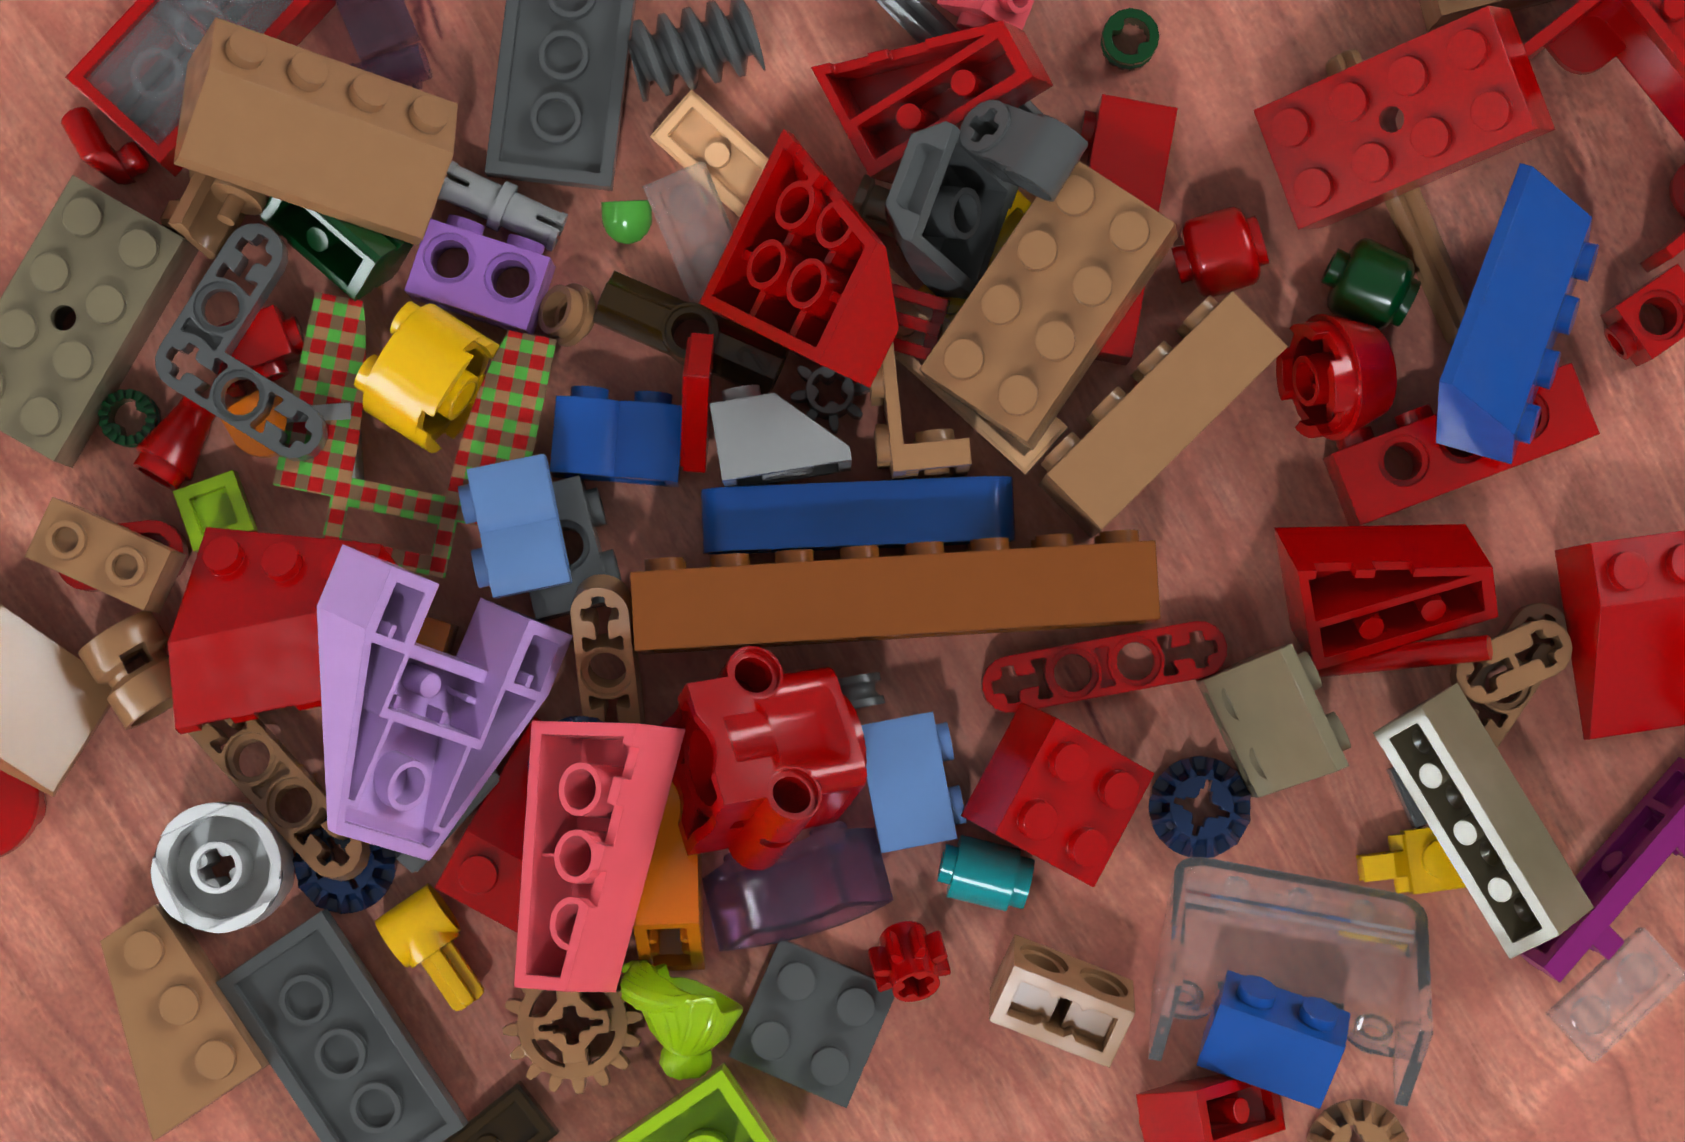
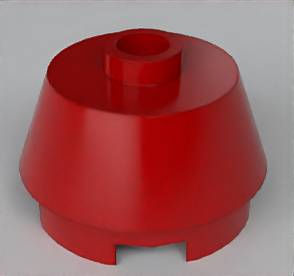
(1336, 376)

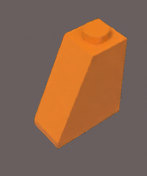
(671, 905)

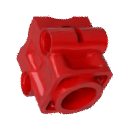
(764, 757)

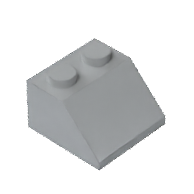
(771, 441)

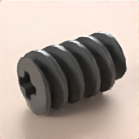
(694, 47)

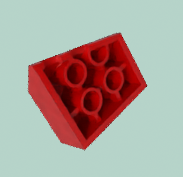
(807, 269)
(251, 625)

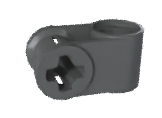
(1023, 146)

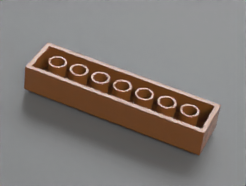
(895, 596)

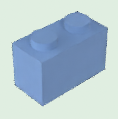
(910, 782)

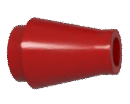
(175, 445)

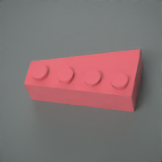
(588, 847)

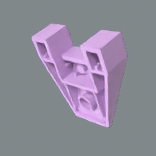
(410, 725)

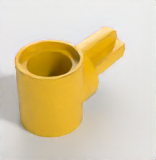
(423, 932)

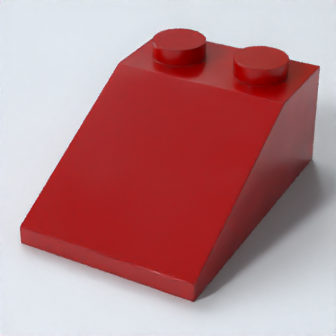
(1626, 631)
(490, 854)

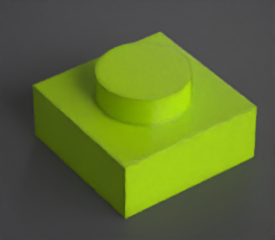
(214, 504)

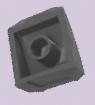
(946, 210)

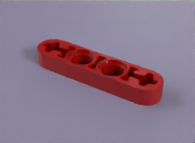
(1102, 660)

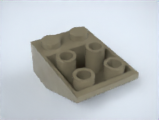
(1275, 720)

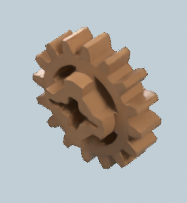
(575, 1051)

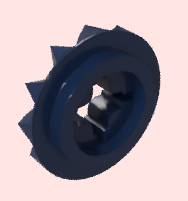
(1174, 823)
(343, 896)

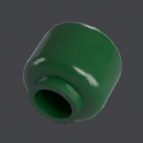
(1371, 284)

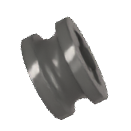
(861, 689)

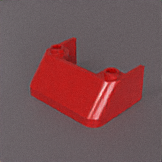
(1650, 45)

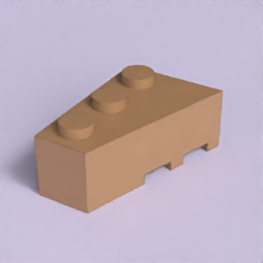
(175, 1020)

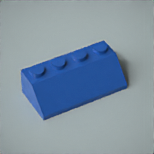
(1514, 320)

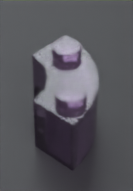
(810, 889)

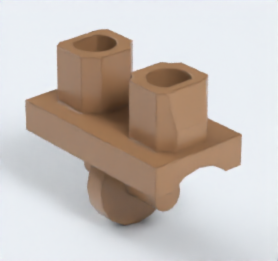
(210, 212)

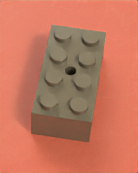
(117, 279)

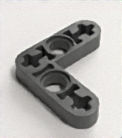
(219, 343)

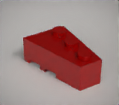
(927, 83)
(1381, 586)

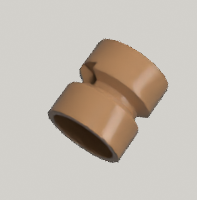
(148, 689)

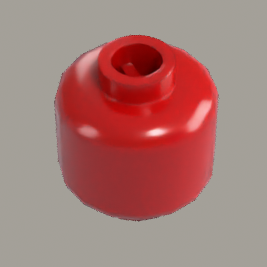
(1220, 252)

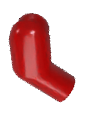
(96, 152)

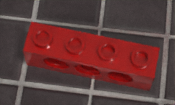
(1371, 493)

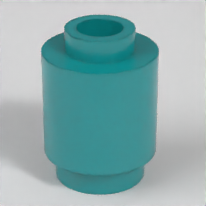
(986, 873)

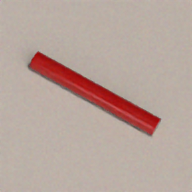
(1418, 655)

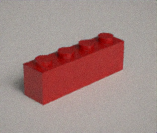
(1131, 148)

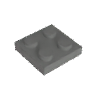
(812, 1023)

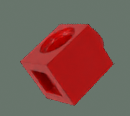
(1624, 327)

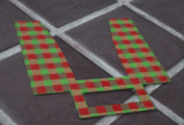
(498, 428)

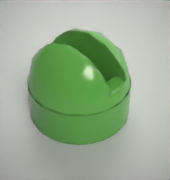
(626, 220)

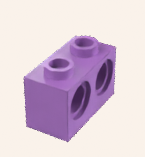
(475, 290)

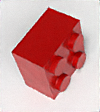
(1057, 794)

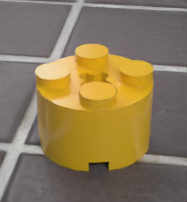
(426, 374)

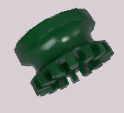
(1114, 27)
(116, 432)

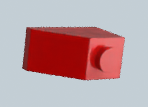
(1209, 1111)

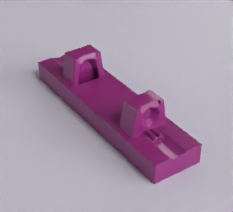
(1618, 874)

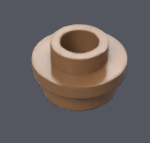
(567, 313)

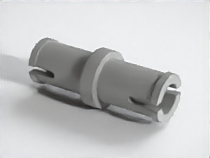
(502, 206)

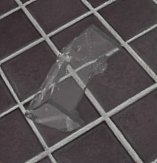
(1304, 936)

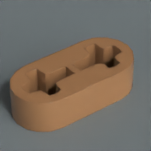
(1517, 675)

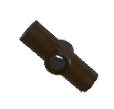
(654, 316)

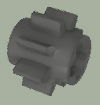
(832, 410)

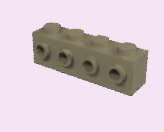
(1484, 821)

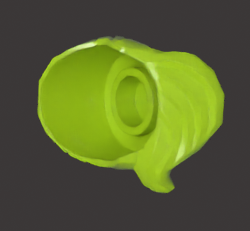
(681, 1015)

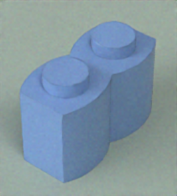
(516, 525)

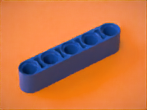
(856, 514)

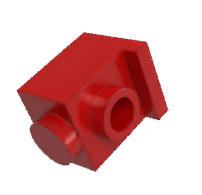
(267, 347)

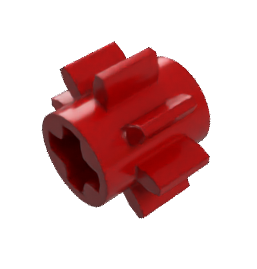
(909, 961)

